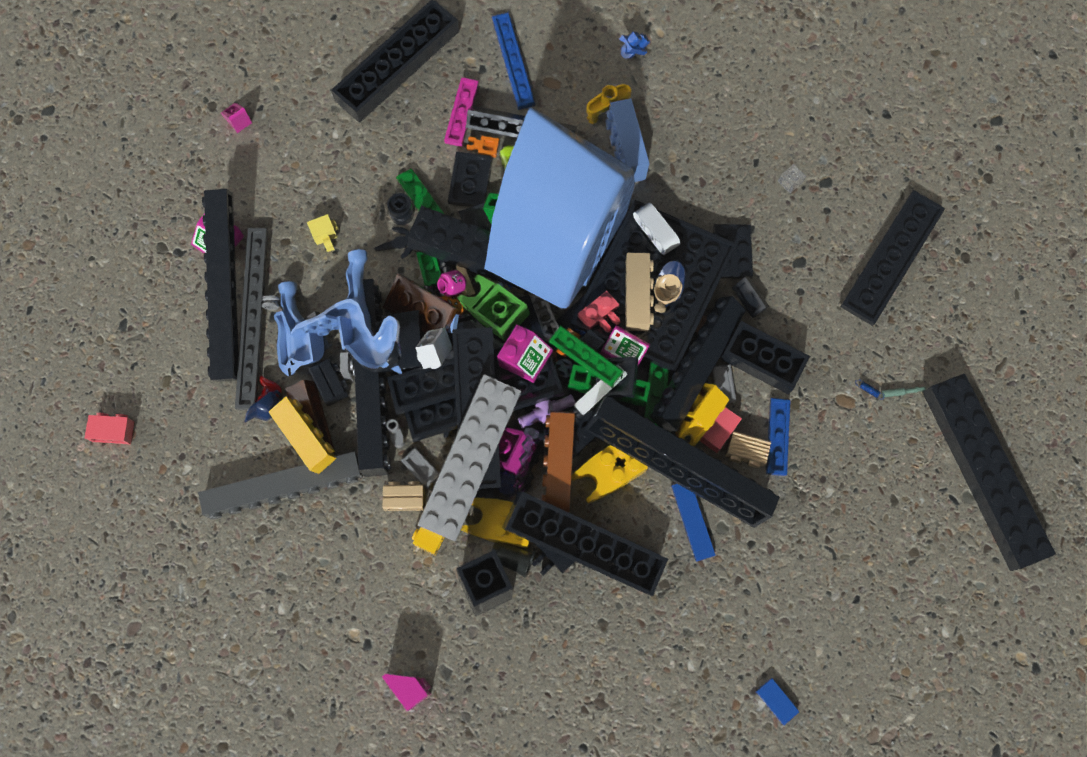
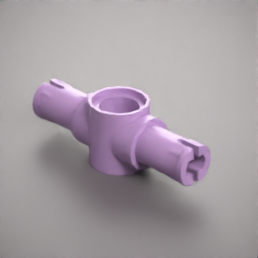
(543, 408)

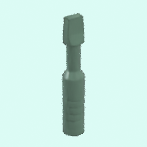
(901, 391)

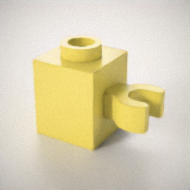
(323, 231)

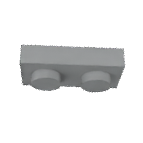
(347, 367)

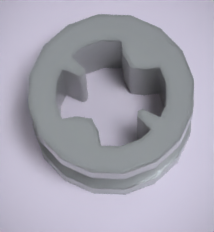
(270, 302)

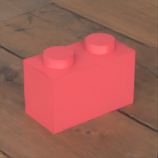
(109, 429)
(721, 430)

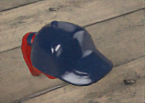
(265, 402)

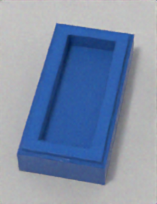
(777, 701)

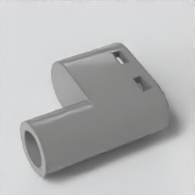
(395, 433)

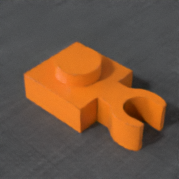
(485, 146)

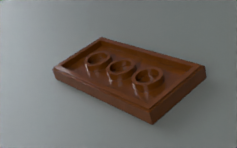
(409, 296)

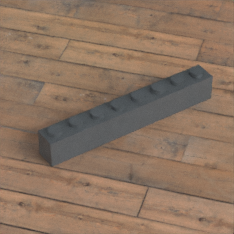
(276, 486)

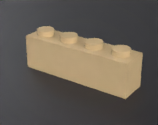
(638, 292)

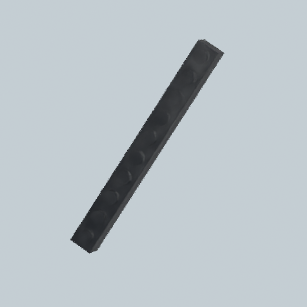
(221, 285)

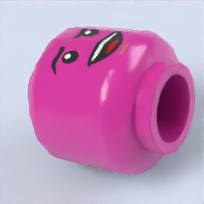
(451, 283)

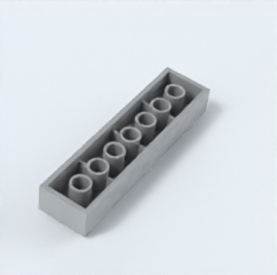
(469, 458)

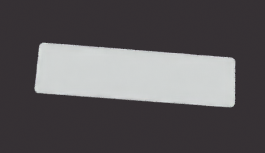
(594, 395)

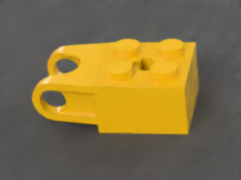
(702, 413)
(606, 474)
(492, 521)

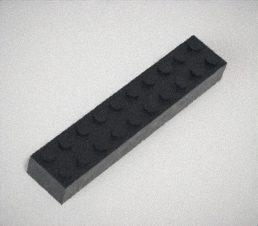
(371, 401)
(682, 462)
(988, 473)

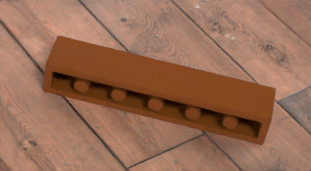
(558, 459)

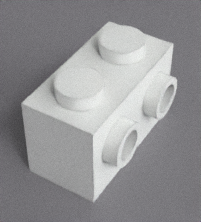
(433, 348)

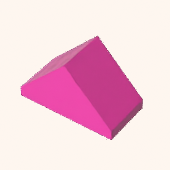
(236, 117)

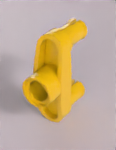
(601, 103)

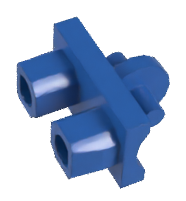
(634, 44)

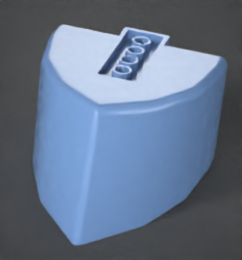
(556, 210)

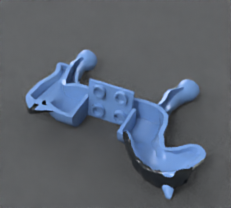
(302, 340)

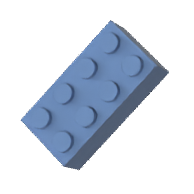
(627, 137)

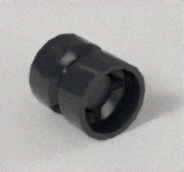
(400, 209)

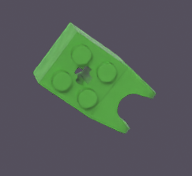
(495, 308)

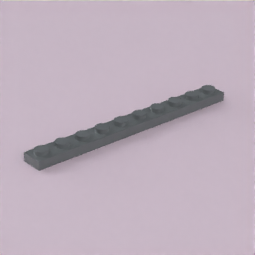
(251, 318)

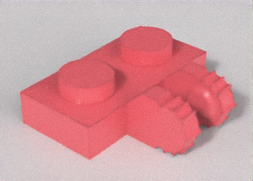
(598, 310)

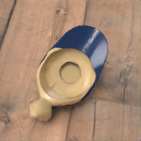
(669, 285)

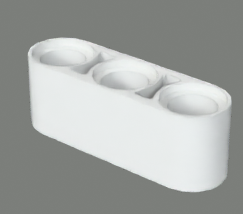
(656, 228)

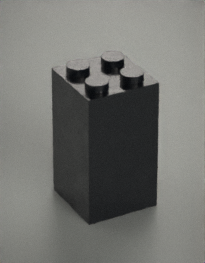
(484, 583)

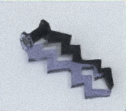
(530, 433)

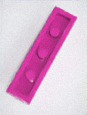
(464, 100)

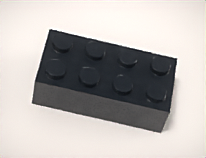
(765, 357)

